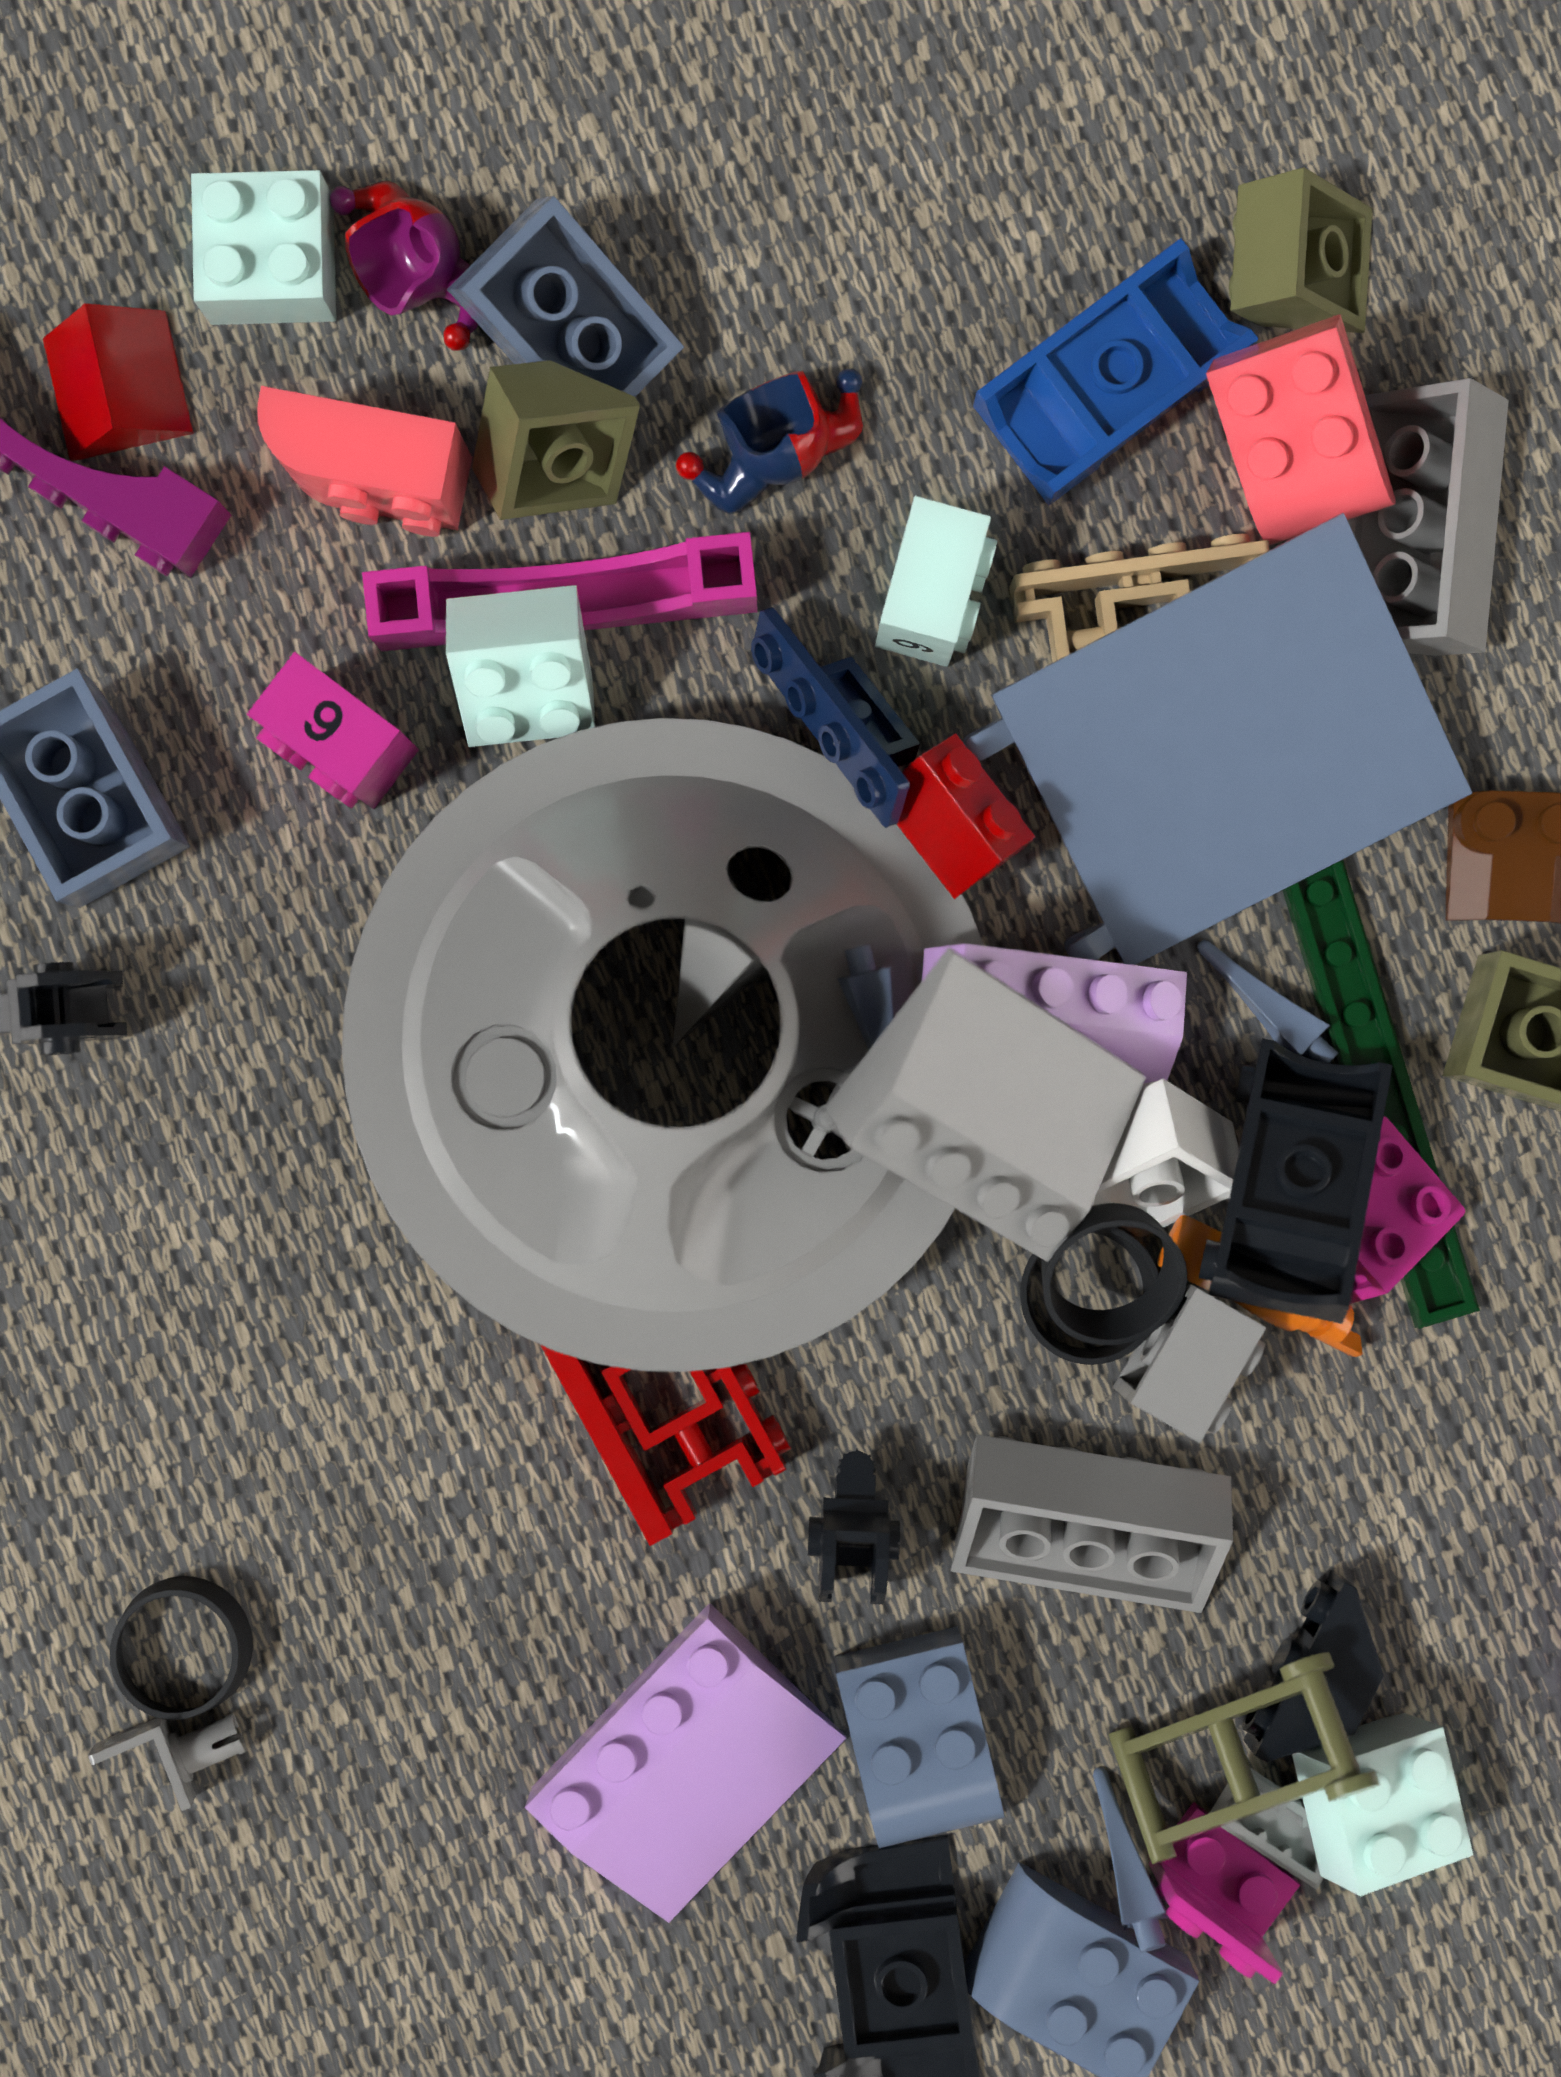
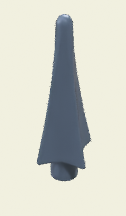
(868, 993)
(1281, 1018)
(1137, 1896)

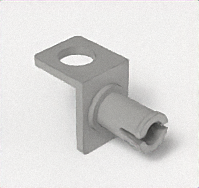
(181, 1754)

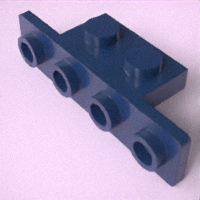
(843, 714)

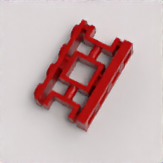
(612, 1415)

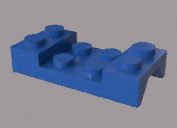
(1109, 373)

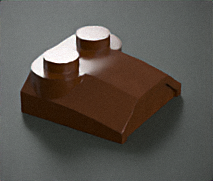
(1504, 857)

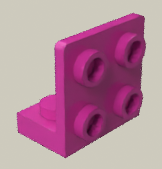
(1404, 1215)
(1227, 1893)

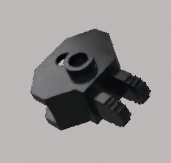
(59, 1008)
(854, 1529)

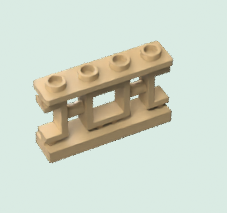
(1137, 580)

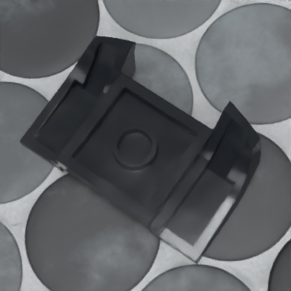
(893, 1960)

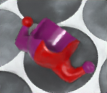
(403, 253)

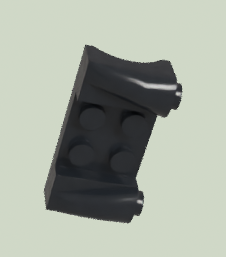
(1299, 1184)

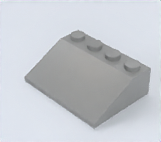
(990, 1105)

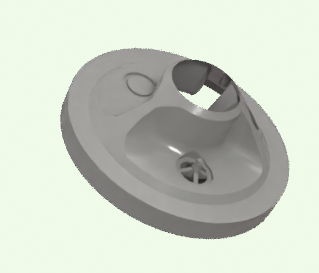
(500, 1151)

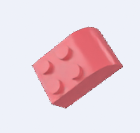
(1300, 430)
(369, 459)

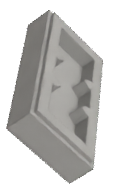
(1277, 1833)

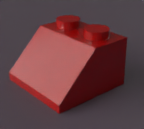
(959, 817)

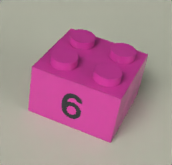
(322, 723)

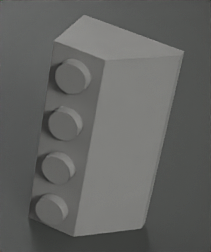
(1440, 537)
(1093, 1523)

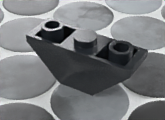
(1334, 1626)

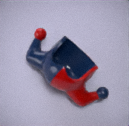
(776, 438)

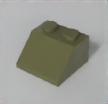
(1300, 252)
(551, 440)

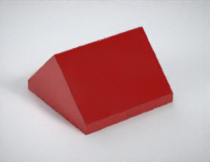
(116, 380)

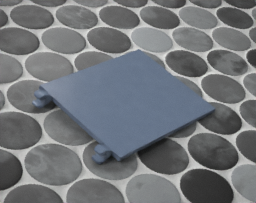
(1229, 743)

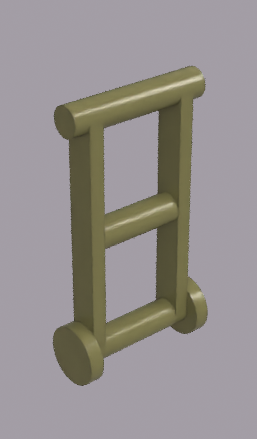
(1299, 1677)

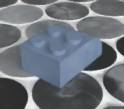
(558, 298)
(81, 792)
(918, 1737)
(1077, 1978)

